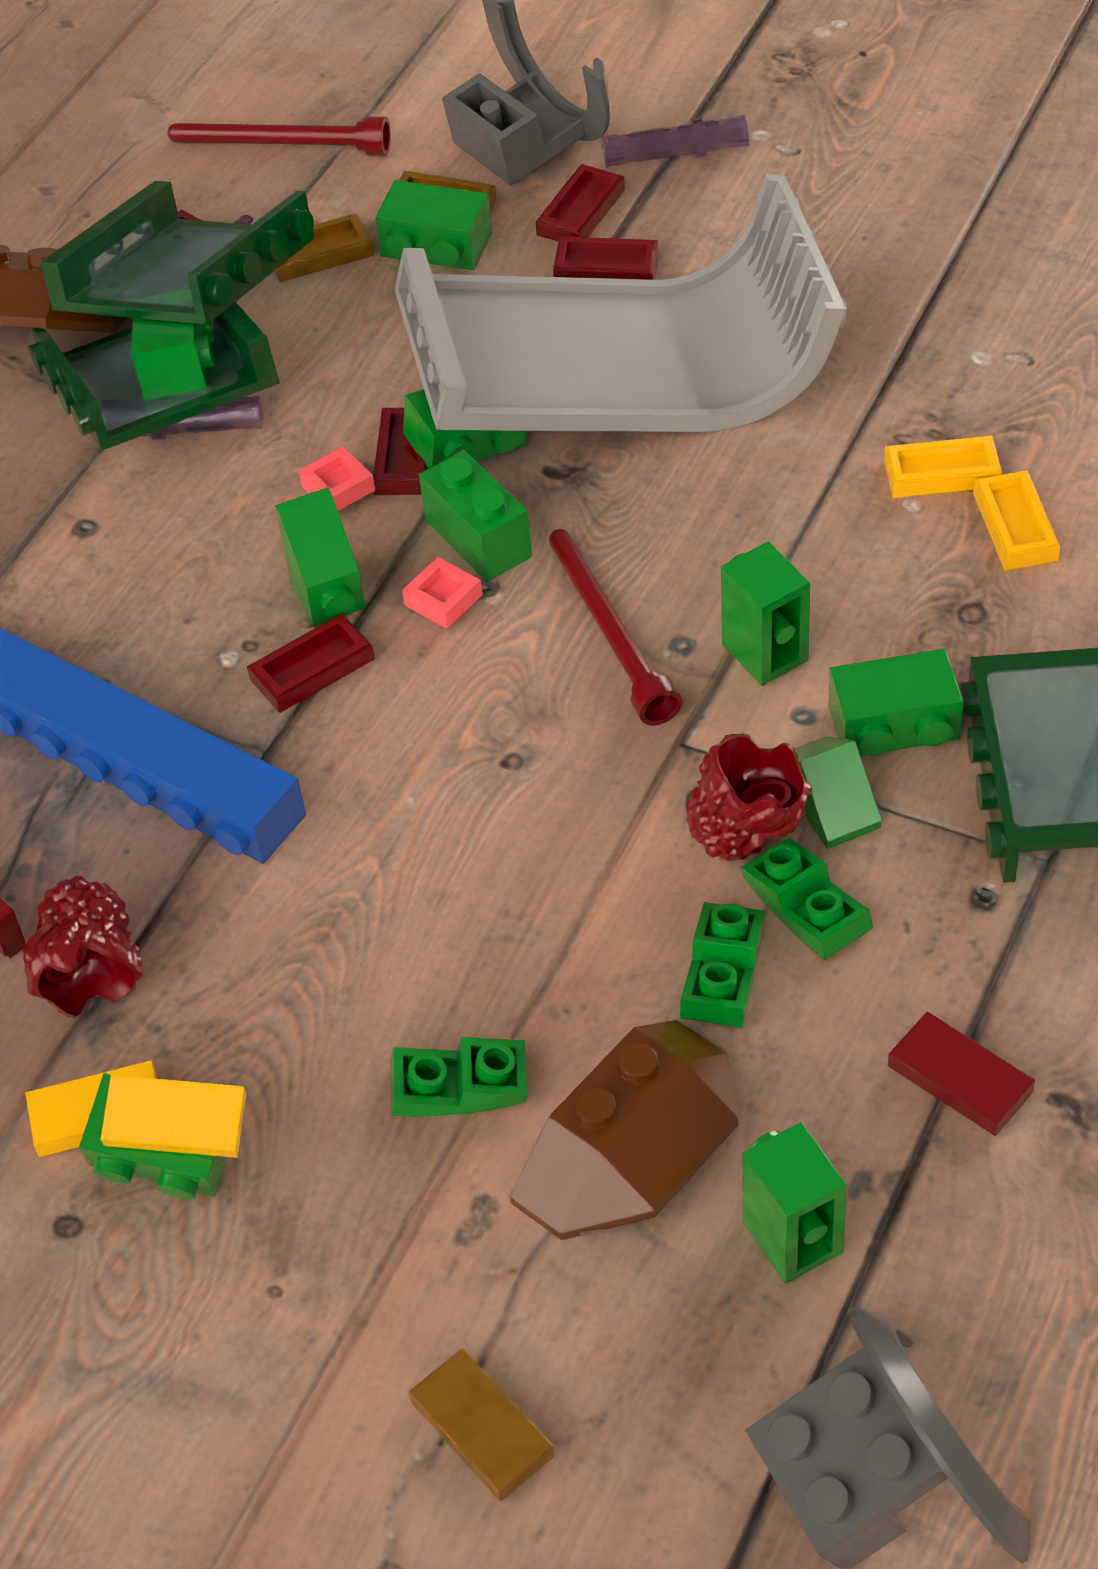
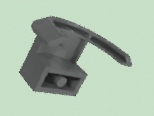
(531, 120)
(870, 1446)

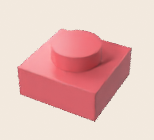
(341, 474)
(442, 592)

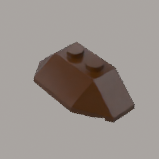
(27, 302)
(629, 1133)

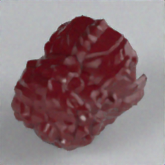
(746, 797)
(81, 947)

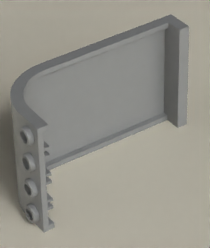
(629, 351)

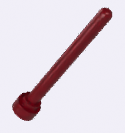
(368, 135)
(652, 694)

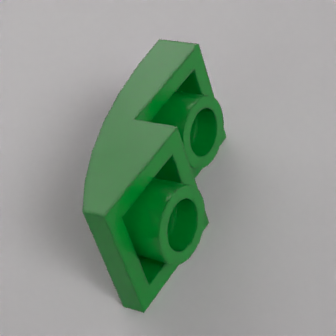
(805, 900)
(722, 964)
(473, 1079)

